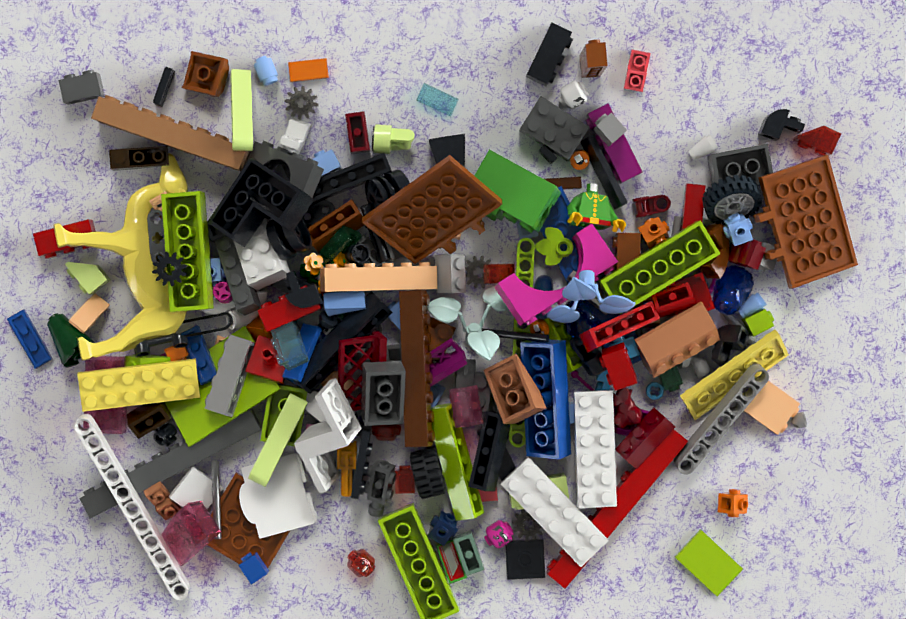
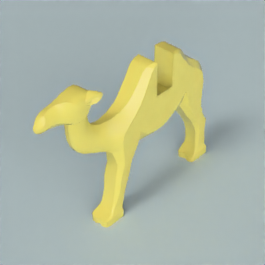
(133, 246)

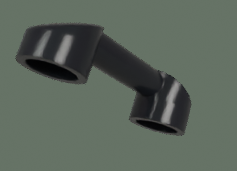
(143, 347)

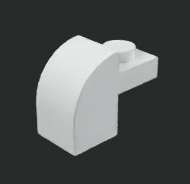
(295, 136)

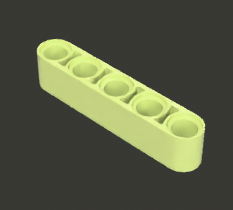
(241, 110)
(277, 440)

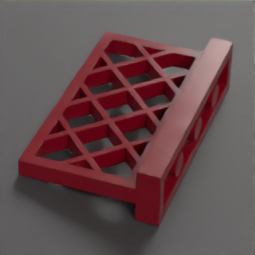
(378, 354)

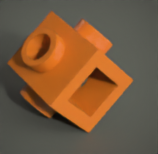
(654, 231)
(733, 503)

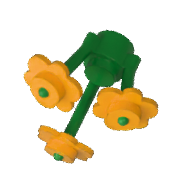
(312, 266)

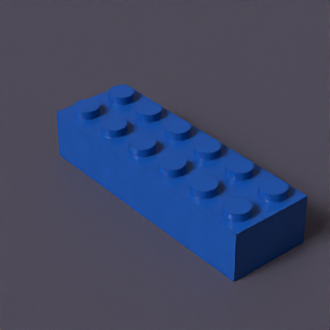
(548, 430)

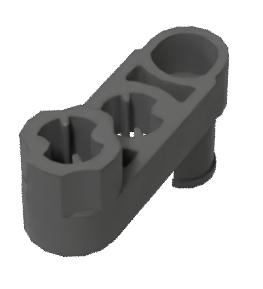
(156, 248)

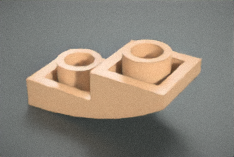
(89, 313)

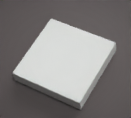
(192, 488)

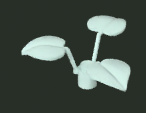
(482, 342)

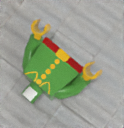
(593, 209)

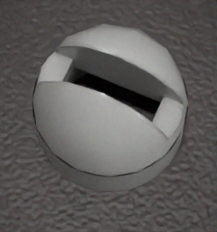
(799, 420)

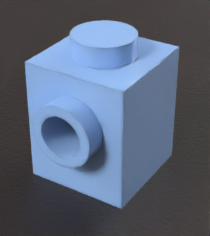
(327, 161)

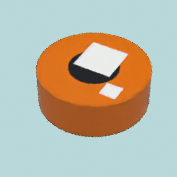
(579, 159)
(539, 327)

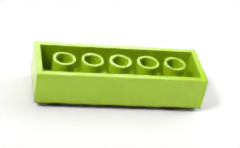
(187, 235)
(661, 264)
(418, 563)

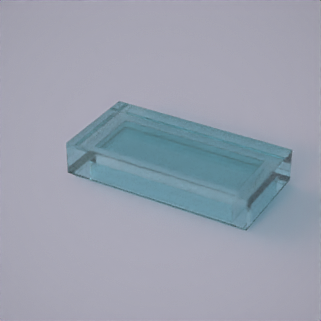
(437, 99)

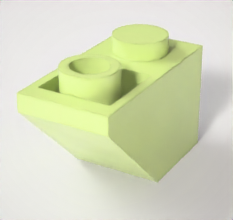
(89, 276)

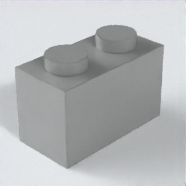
(609, 128)
(450, 273)

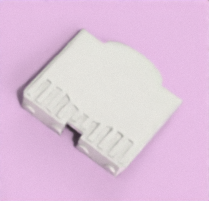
(282, 502)

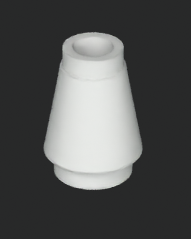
(703, 147)

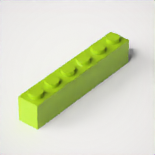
(455, 464)

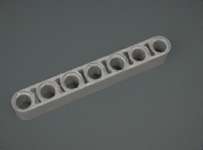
(722, 409)

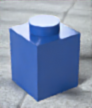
(253, 567)

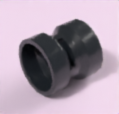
(361, 254)

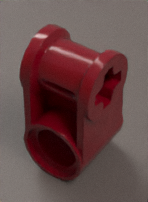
(649, 205)

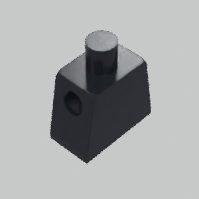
(449, 145)

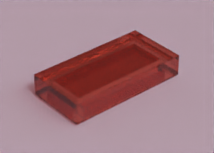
(497, 272)

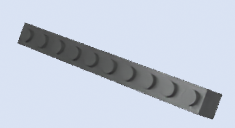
(173, 462)

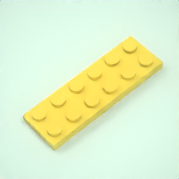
(138, 385)
(714, 387)

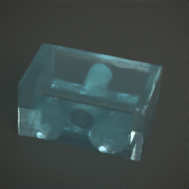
(289, 346)

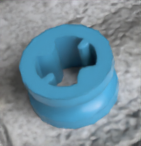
(654, 397)

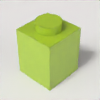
(758, 322)

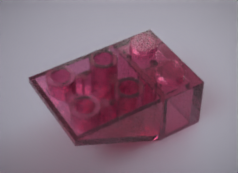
(190, 531)

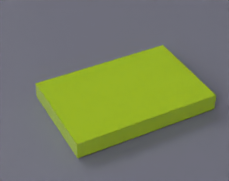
(708, 562)

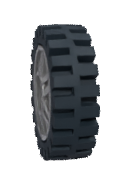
(732, 197)

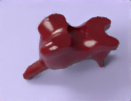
(627, 411)

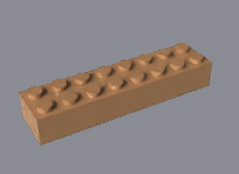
(166, 132)

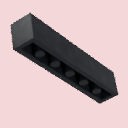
(353, 325)

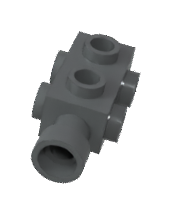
(381, 475)

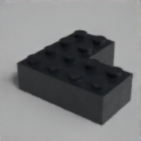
(254, 196)

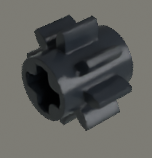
(165, 434)

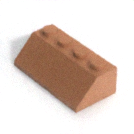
(677, 340)

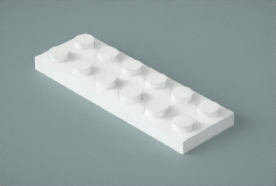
(595, 449)
(554, 511)

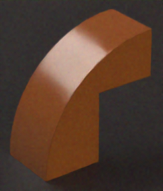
(716, 267)

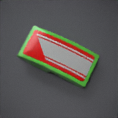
(451, 562)

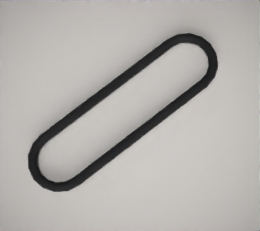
(206, 317)

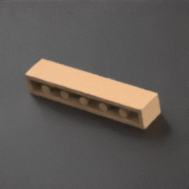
(378, 278)

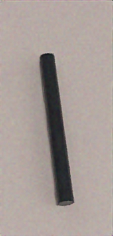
(520, 335)

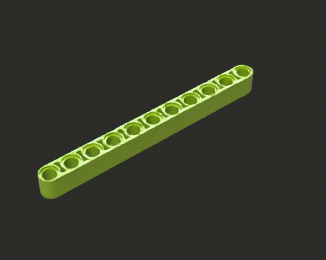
(527, 275)

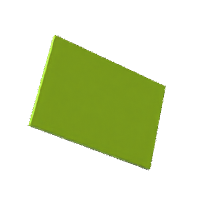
(196, 421)

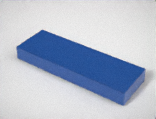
(309, 336)
(29, 339)
(198, 349)

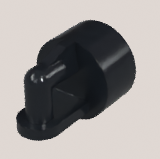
(589, 360)

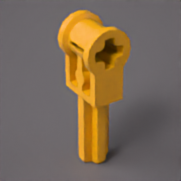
(347, 462)

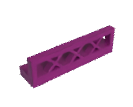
(447, 362)

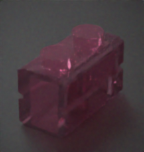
(466, 406)

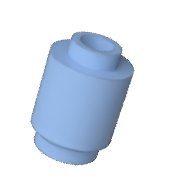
(266, 70)

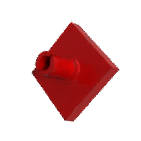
(264, 361)

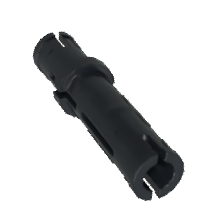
(378, 242)

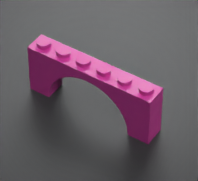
(529, 302)

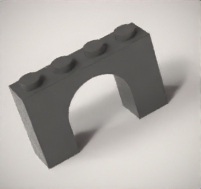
(302, 173)

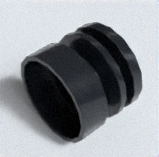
(383, 187)

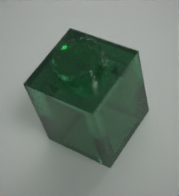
(671, 379)

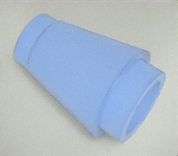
(752, 305)

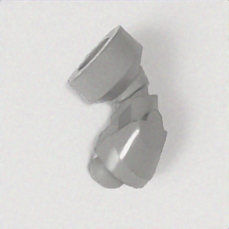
(700, 366)

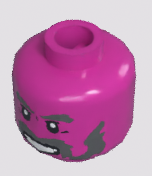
(499, 534)

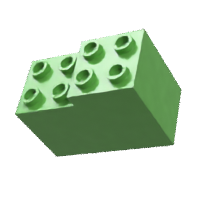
(523, 193)

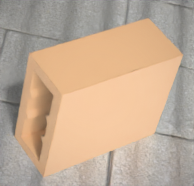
(772, 408)

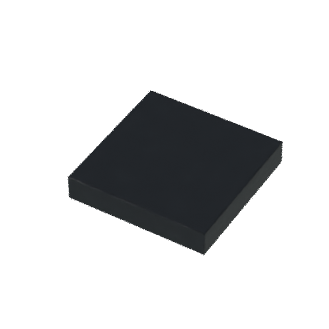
(525, 559)

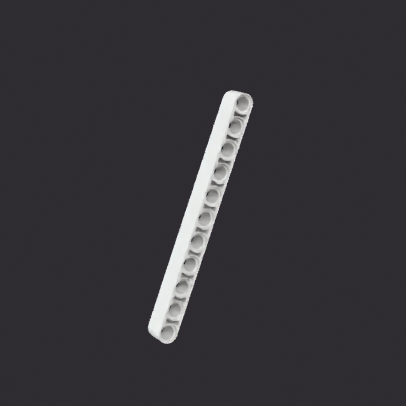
(132, 497)

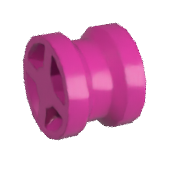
(221, 289)

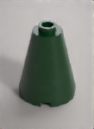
(65, 339)

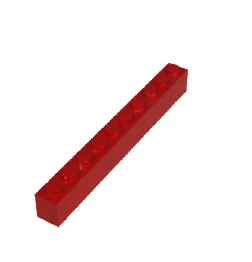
(629, 492)

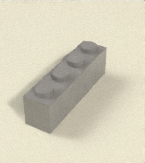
(229, 376)

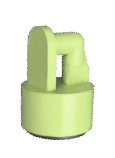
(388, 138)

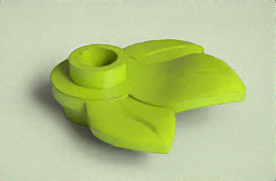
(551, 246)

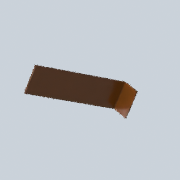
(566, 182)

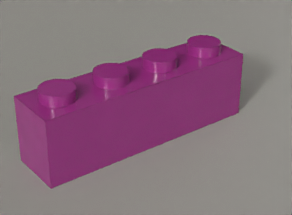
(618, 153)

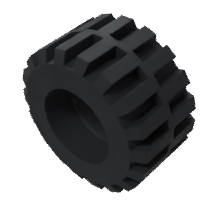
(427, 473)

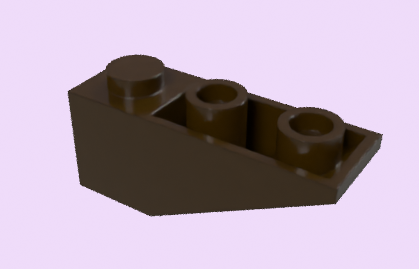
(138, 158)

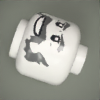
(573, 94)

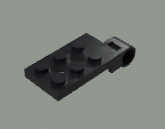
(362, 466)

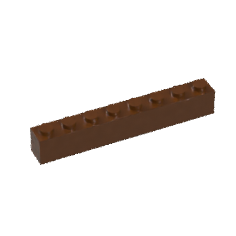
(416, 361)

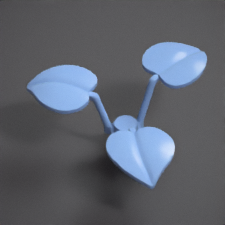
(586, 289)

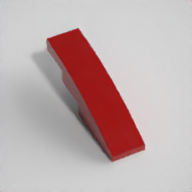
(693, 204)

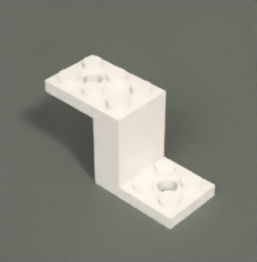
(326, 436)

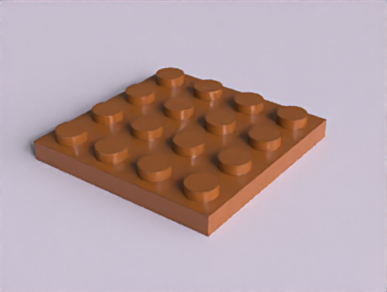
(238, 533)

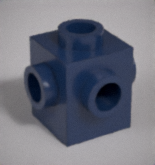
(442, 527)

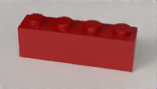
(619, 326)

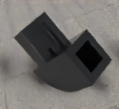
(775, 122)
(304, 297)
(731, 338)

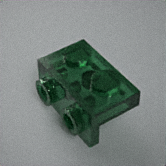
(339, 243)

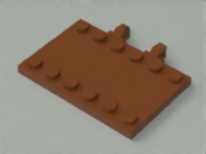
(433, 210)
(806, 222)

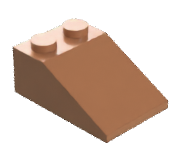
(514, 390)

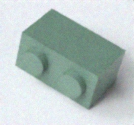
(468, 553)

